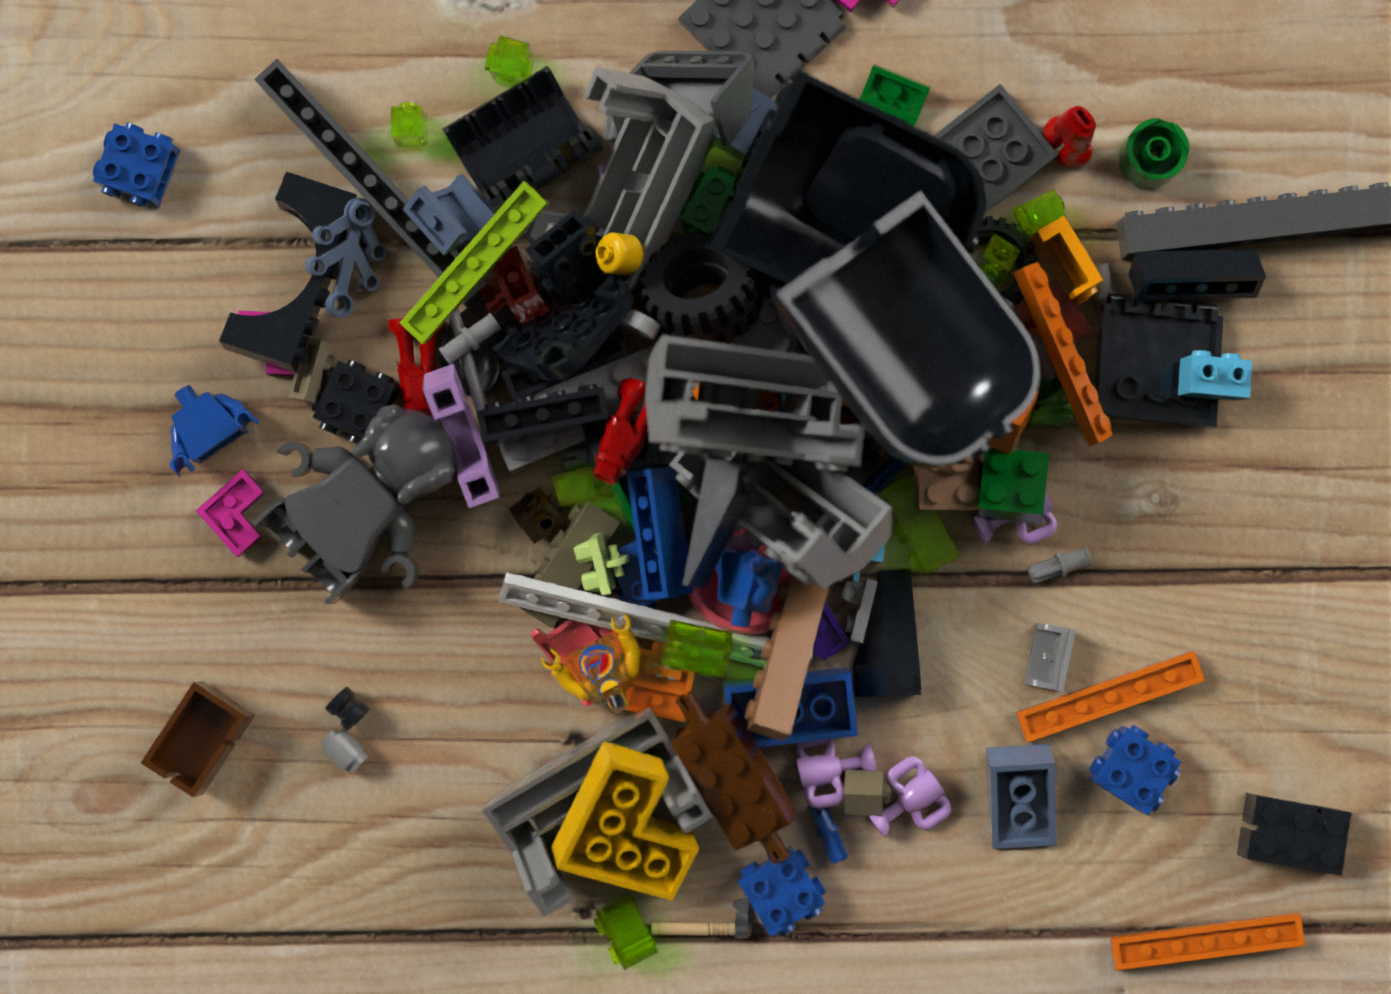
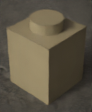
(865, 793)

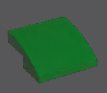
(895, 94)

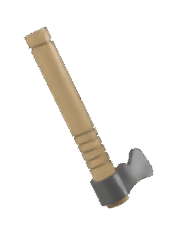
(739, 929)

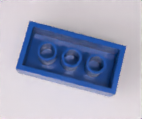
(823, 710)

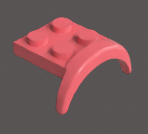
(568, 638)

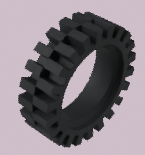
(1016, 238)

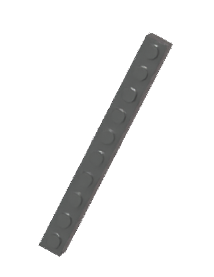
(354, 165)
(1256, 220)

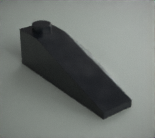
(721, 503)
(889, 653)

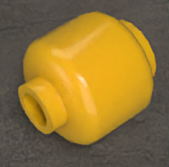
(619, 254)

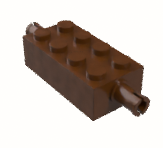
(733, 777)

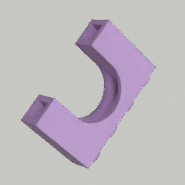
(452, 407)

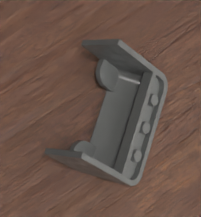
(712, 79)

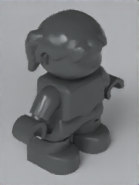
(362, 502)

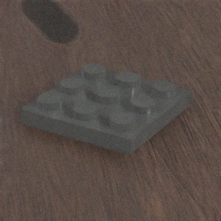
(999, 144)

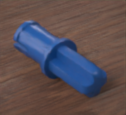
(829, 834)

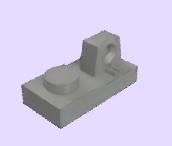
(862, 596)

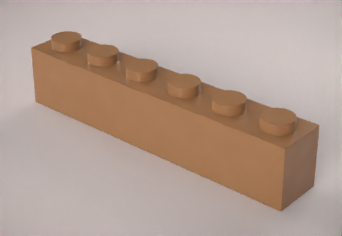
(785, 658)

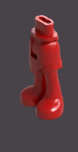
(1074, 130)
(410, 373)
(620, 442)

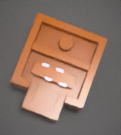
(658, 685)

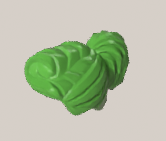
(1055, 404)

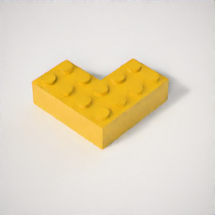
(612, 827)

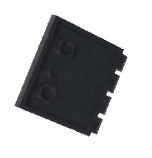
(1142, 356)

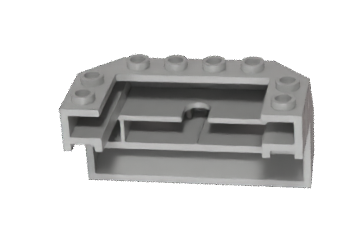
(649, 164)
(727, 405)
(822, 540)
(536, 805)

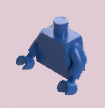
(205, 426)
(747, 583)

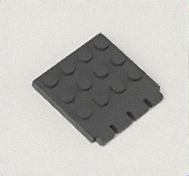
(769, 30)

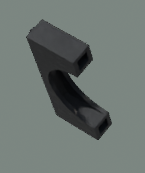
(283, 334)

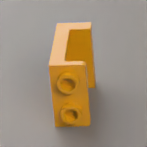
(1071, 257)

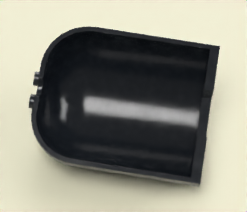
(770, 215)
(915, 339)

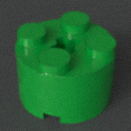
(1159, 137)

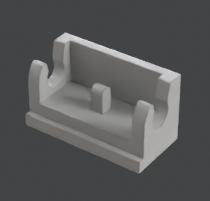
(1049, 657)

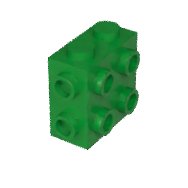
(705, 206)

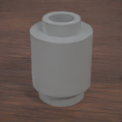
(344, 750)

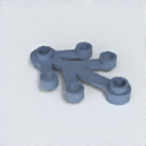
(349, 253)

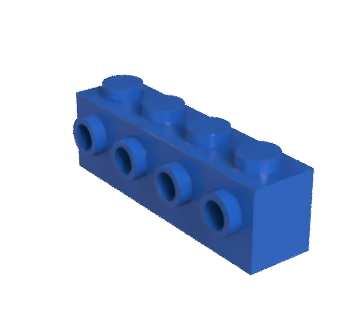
(659, 532)

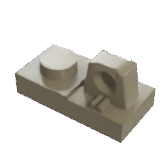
(307, 379)

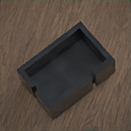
(1294, 834)

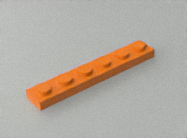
(1063, 353)
(1110, 696)
(1207, 941)

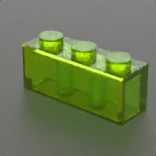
(918, 529)

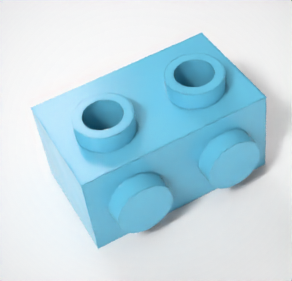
(1215, 377)

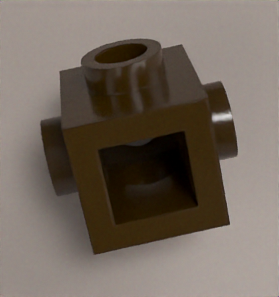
(537, 514)

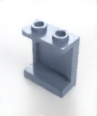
(450, 214)

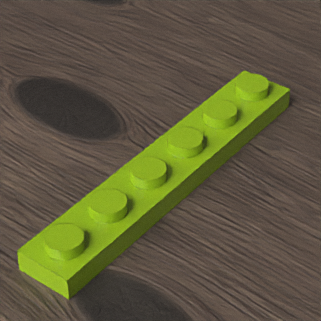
(474, 262)

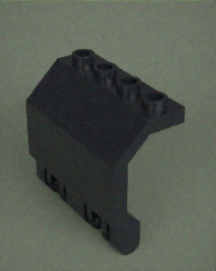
(521, 138)

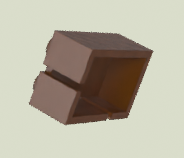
(197, 739)

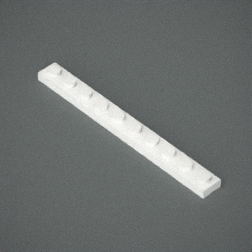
(598, 611)

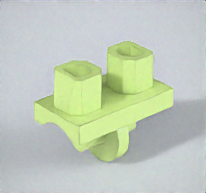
(596, 550)

